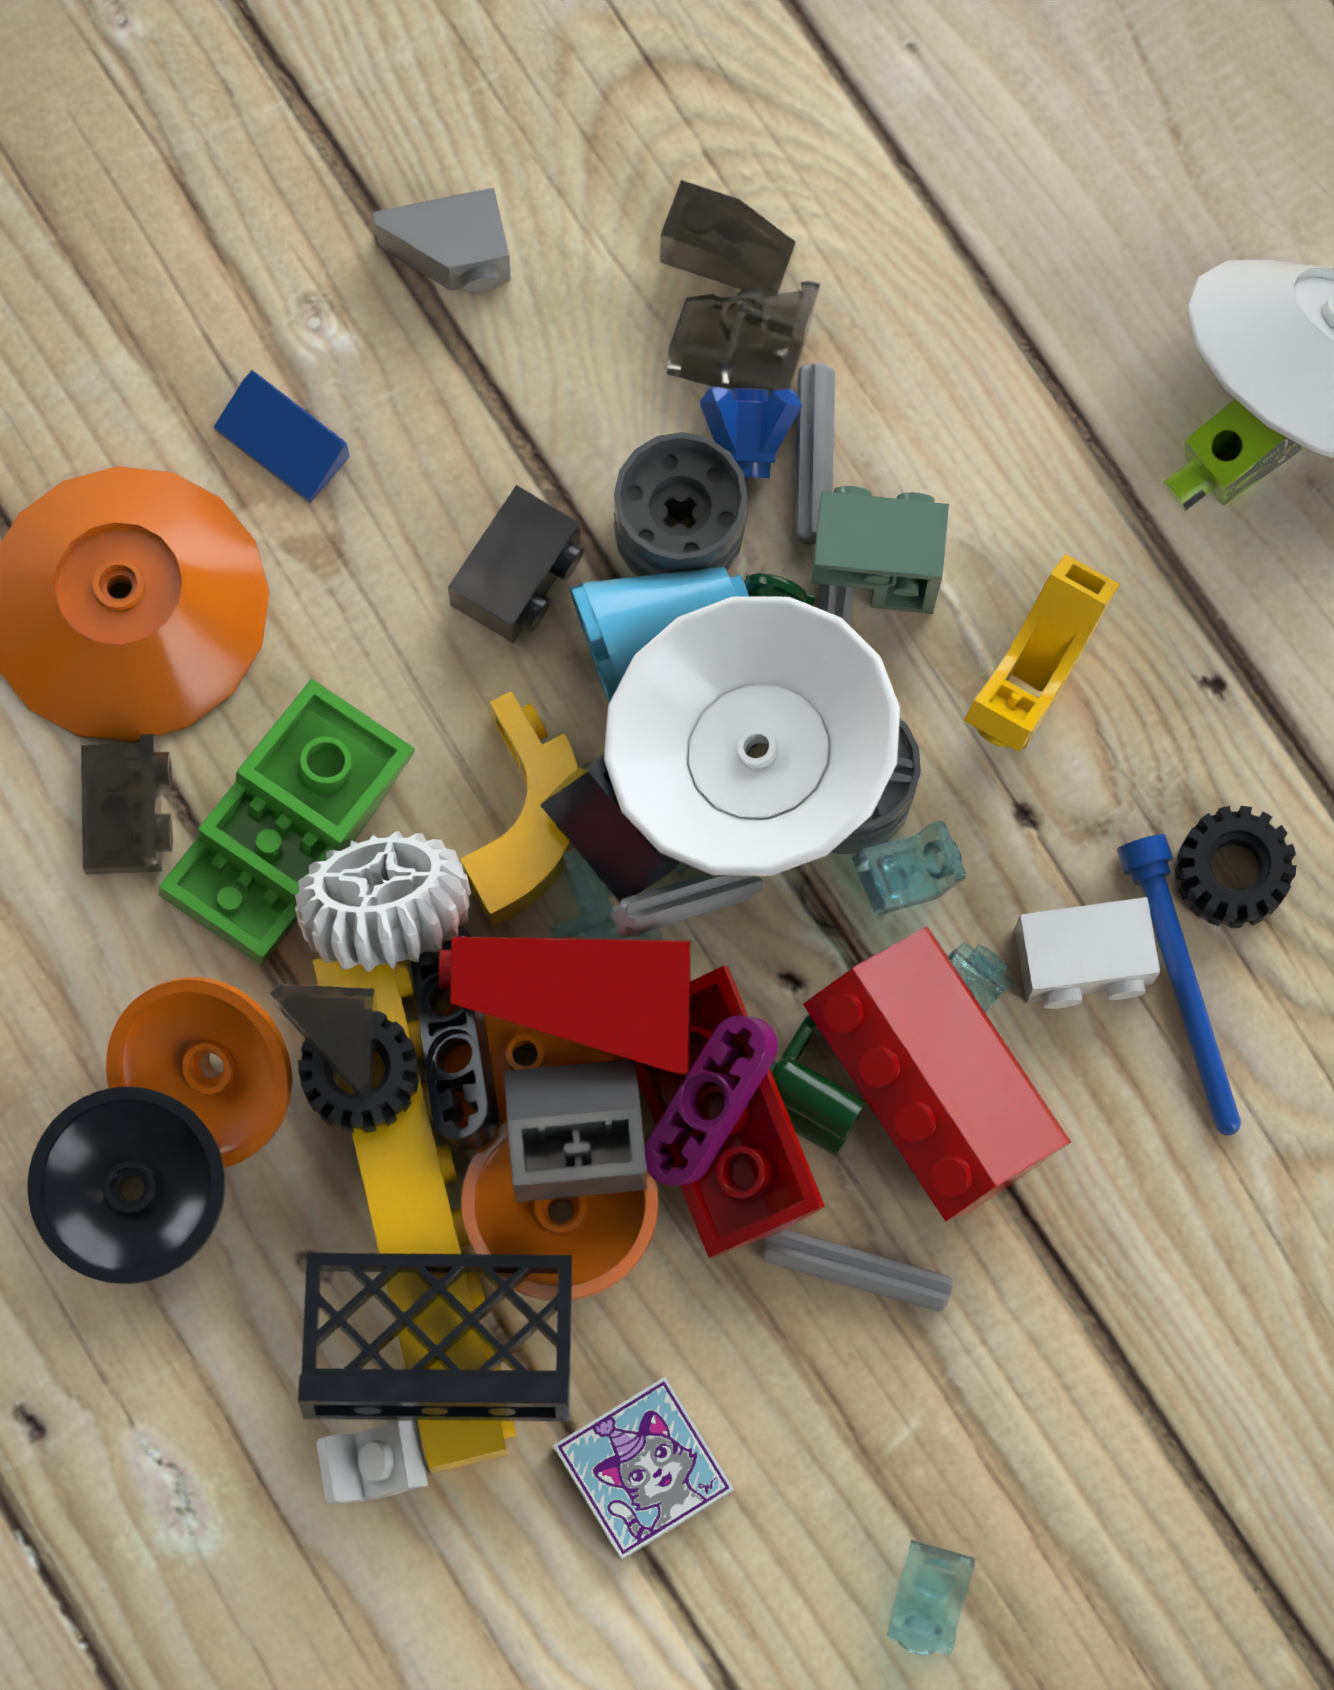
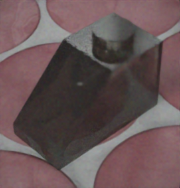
(724, 240)

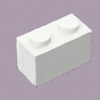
(1087, 952)

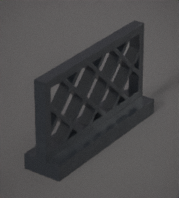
(428, 1392)

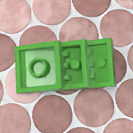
(292, 801)

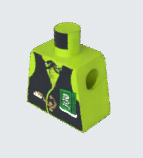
(1233, 432)

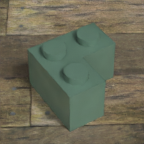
(882, 546)

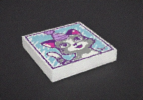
(643, 1468)

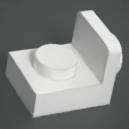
(372, 1463)

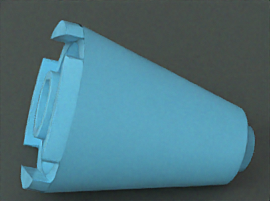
(631, 611)

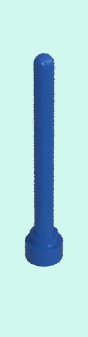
(1148, 865)

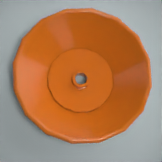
(139, 659)

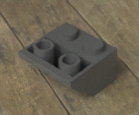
(575, 1130)

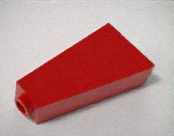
(591, 991)

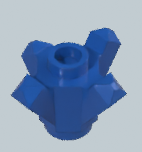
(750, 424)

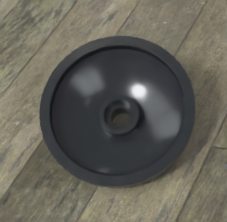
(81, 1175)

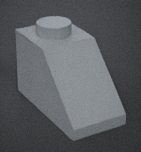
(449, 239)

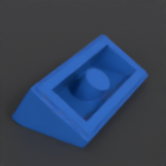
(282, 437)

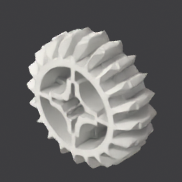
(382, 901)

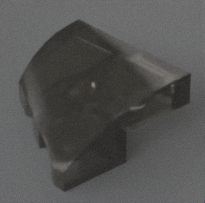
(743, 338)

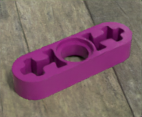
(702, 1150)

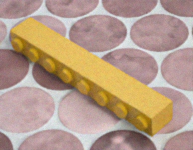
(412, 1215)

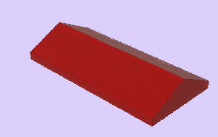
(761, 1172)

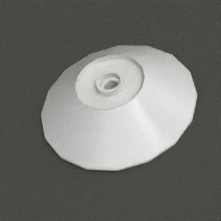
(1272, 343)
(738, 680)

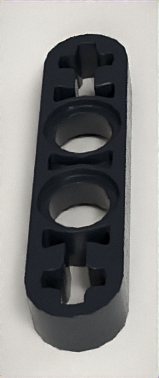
(439, 1037)

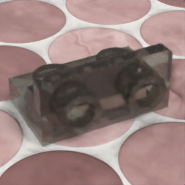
(123, 807)

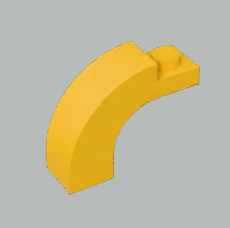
(1042, 654)
(529, 856)

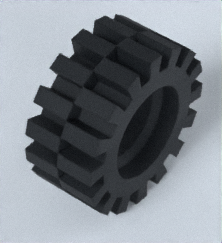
(1262, 840)
(388, 1097)

